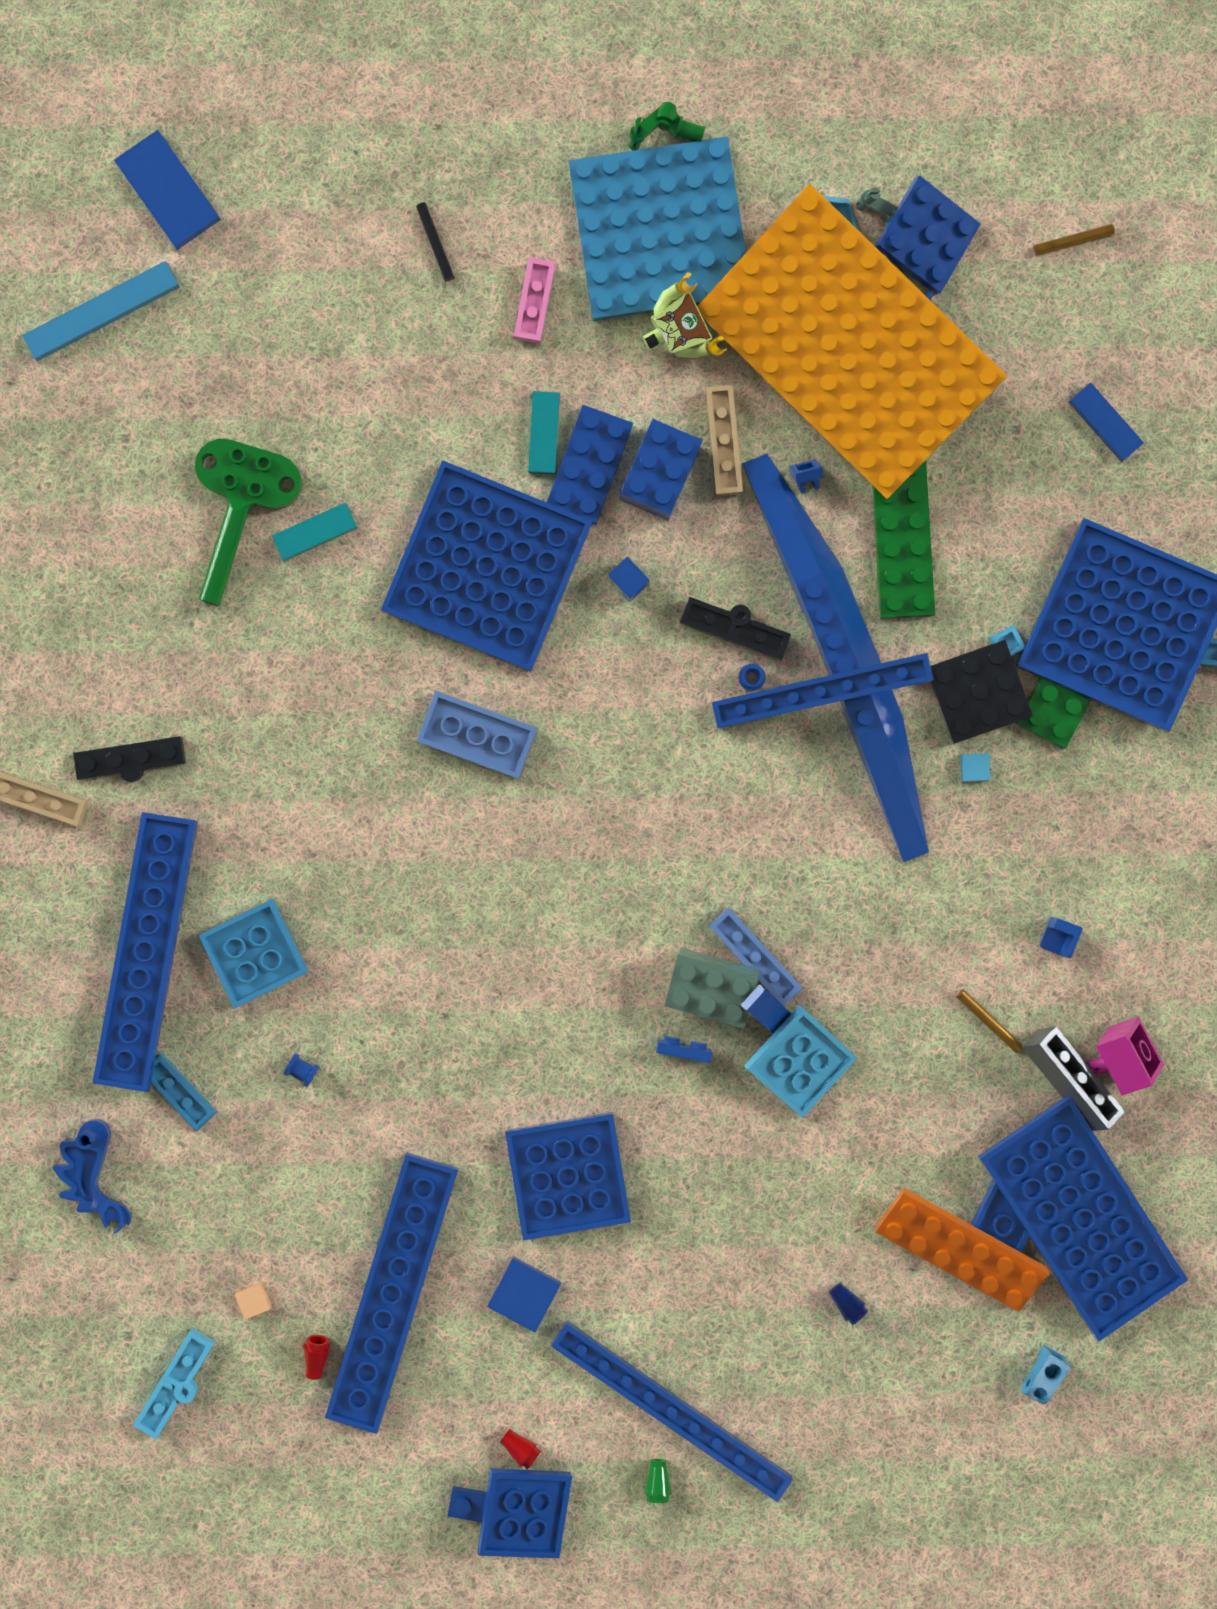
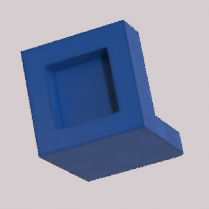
(629, 579)
(1060, 937)

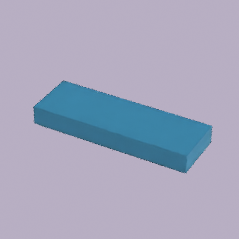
(181, 1093)

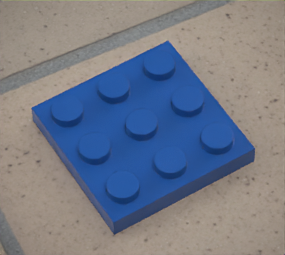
(927, 235)
(524, 1513)

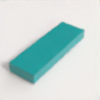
(544, 432)
(314, 532)

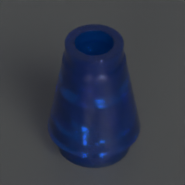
(848, 1304)

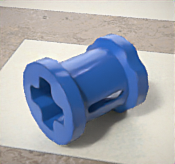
(301, 1070)

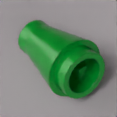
(658, 1482)

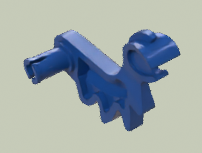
(85, 1161)

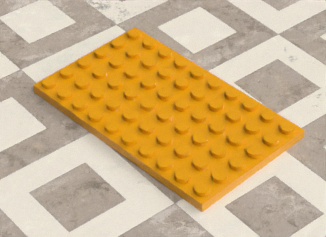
(850, 342)

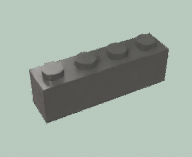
(1073, 1077)

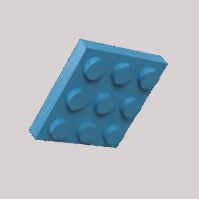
(253, 953)

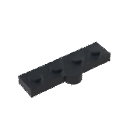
(735, 627)
(129, 759)

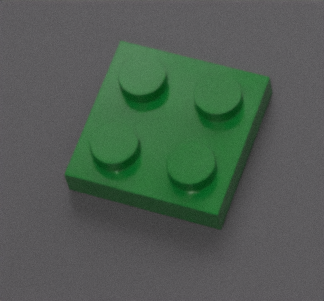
(1054, 712)

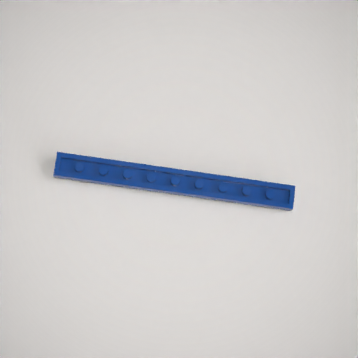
(672, 1411)

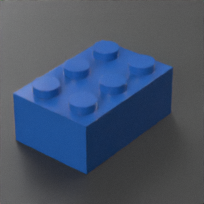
(660, 469)

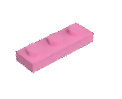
(534, 300)

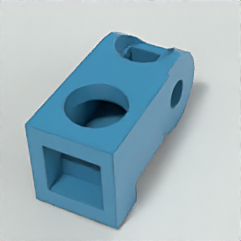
(1045, 1375)

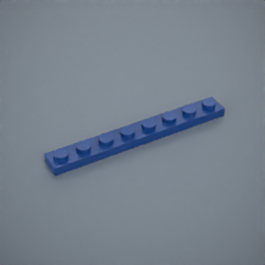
(823, 690)

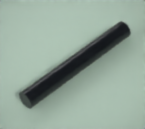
(435, 242)

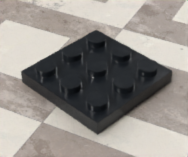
(980, 692)

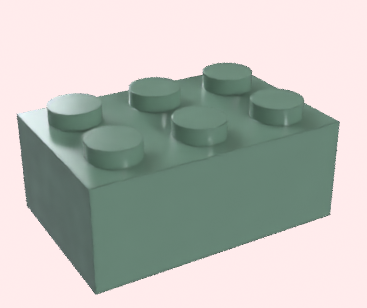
(711, 987)

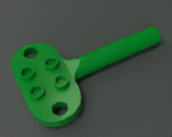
(248, 480)

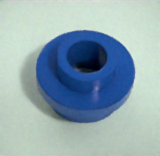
(751, 668)

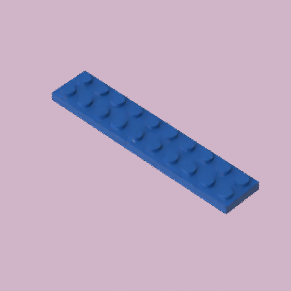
(145, 952)
(391, 1293)

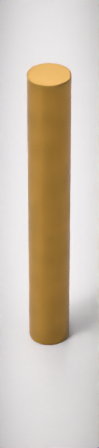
(1074, 239)
(989, 1021)

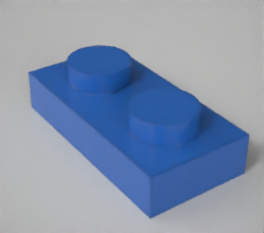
(695, 1051)
(467, 1504)

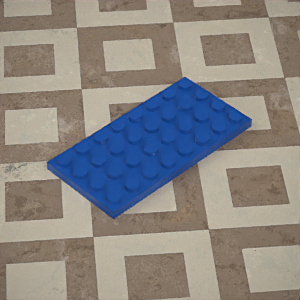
(1083, 1218)

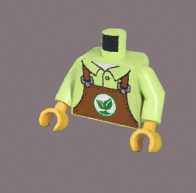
(680, 324)

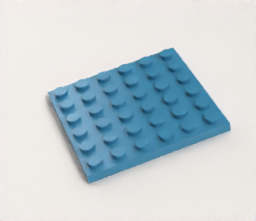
(653, 220)

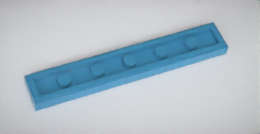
(101, 311)

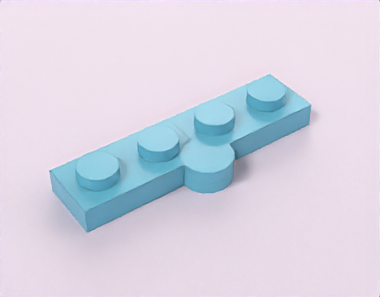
(176, 1384)

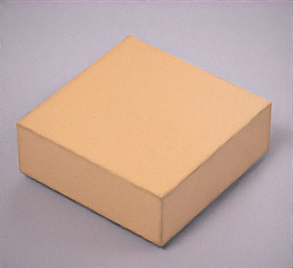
(253, 1300)

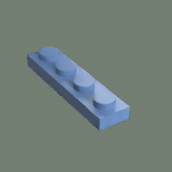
(755, 954)

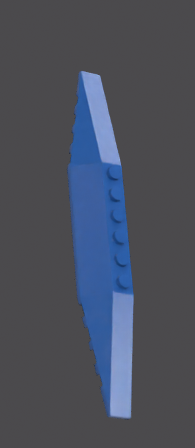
(844, 646)

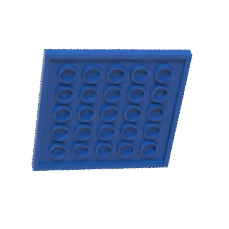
(486, 566)
(1124, 625)

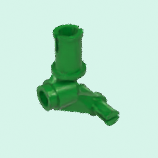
(666, 119)

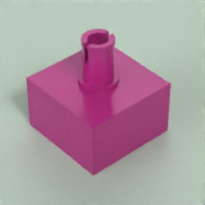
(1128, 1056)

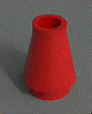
(316, 1353)
(520, 1448)

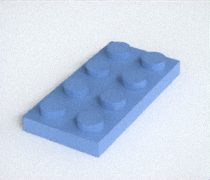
(477, 734)

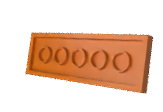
(961, 1249)

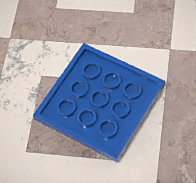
(567, 1176)

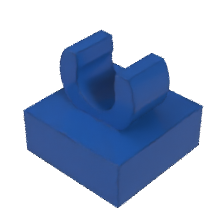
(806, 472)

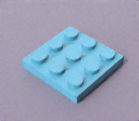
(800, 1061)

